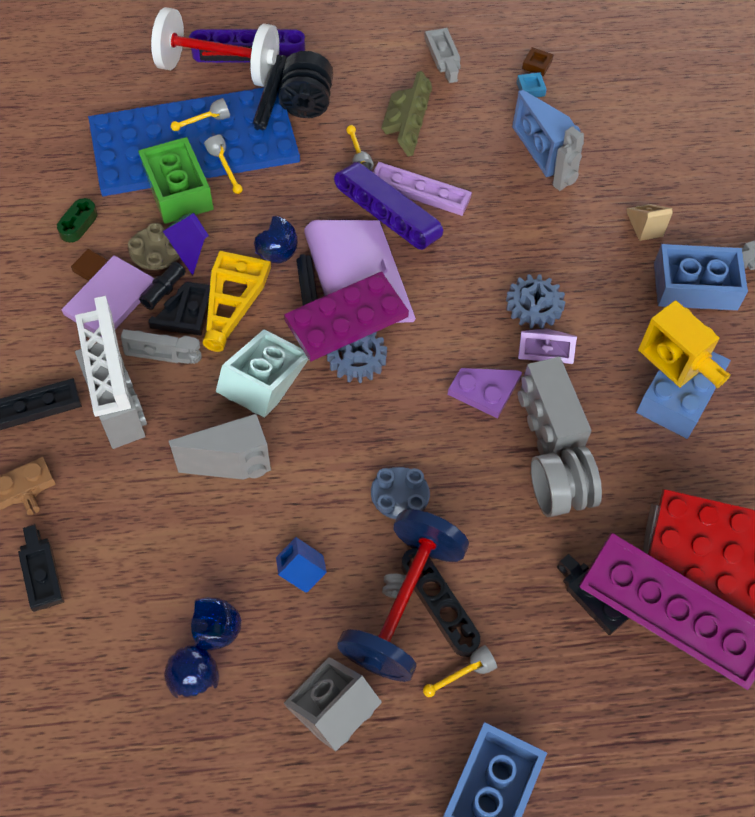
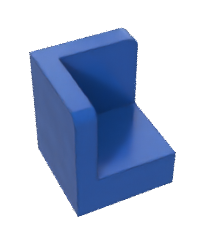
(301, 565)

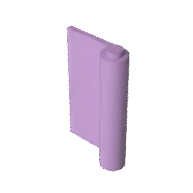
(351, 252)

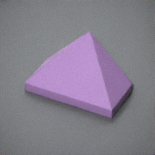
(547, 344)

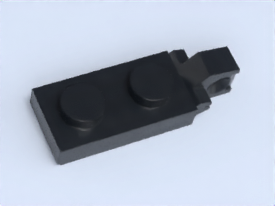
(39, 571)
(603, 614)

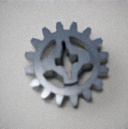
(548, 300)
(359, 359)

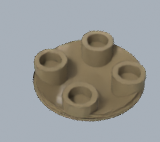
(152, 248)

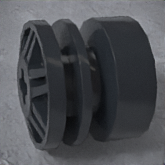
(306, 84)

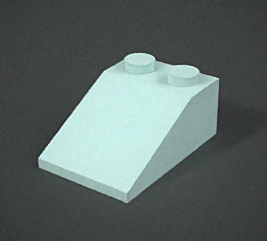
(261, 372)

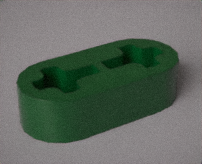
(80, 222)

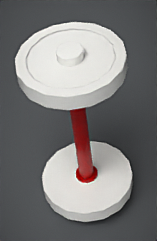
(169, 39)

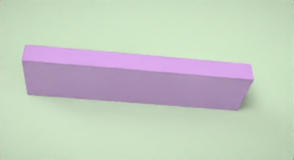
(425, 189)

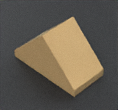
(649, 220)

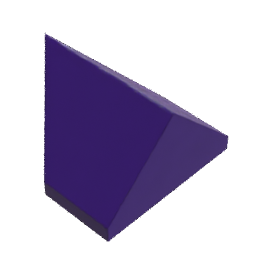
(187, 239)

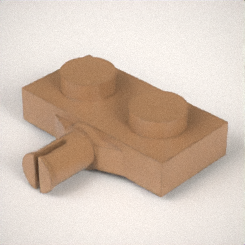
(24, 484)

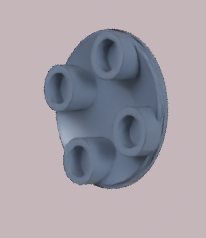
(399, 490)

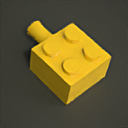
(682, 346)

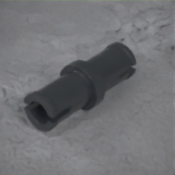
(162, 285)

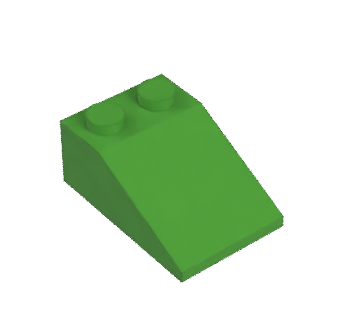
(176, 179)

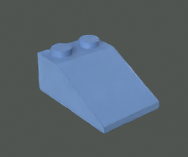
(540, 129)

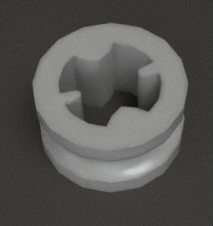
(394, 583)

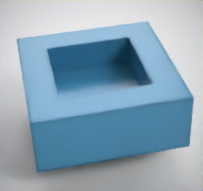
(532, 83)

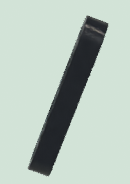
(444, 599)

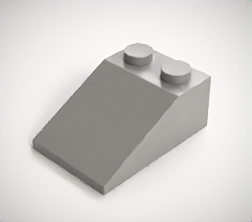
(224, 451)

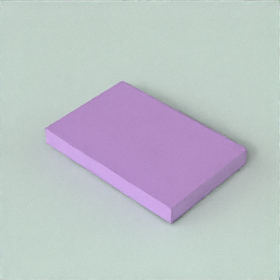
(121, 286)

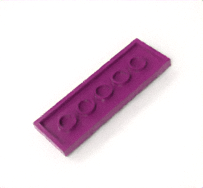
(674, 608)

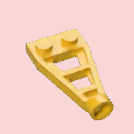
(239, 270)

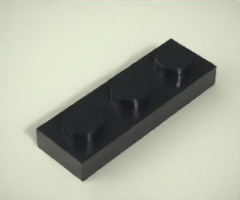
(39, 403)

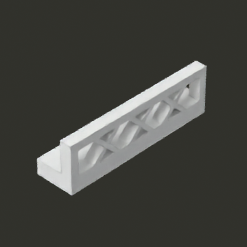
(111, 354)

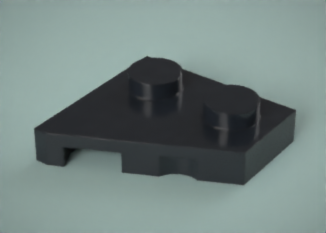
(184, 311)

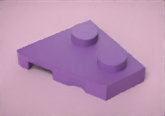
(485, 388)

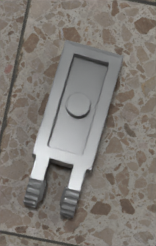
(161, 347)

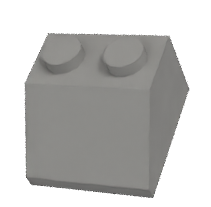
(333, 703)

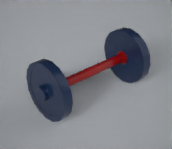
(434, 539)

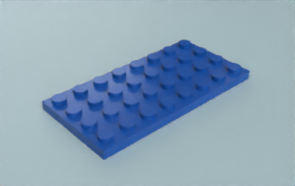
(122, 133)

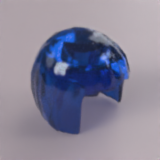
(278, 242)
(214, 623)
(190, 672)

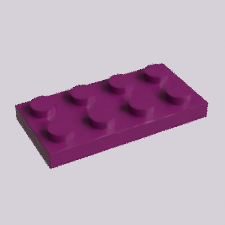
(346, 316)

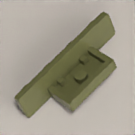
(407, 112)

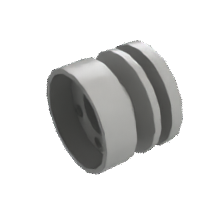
(566, 481)

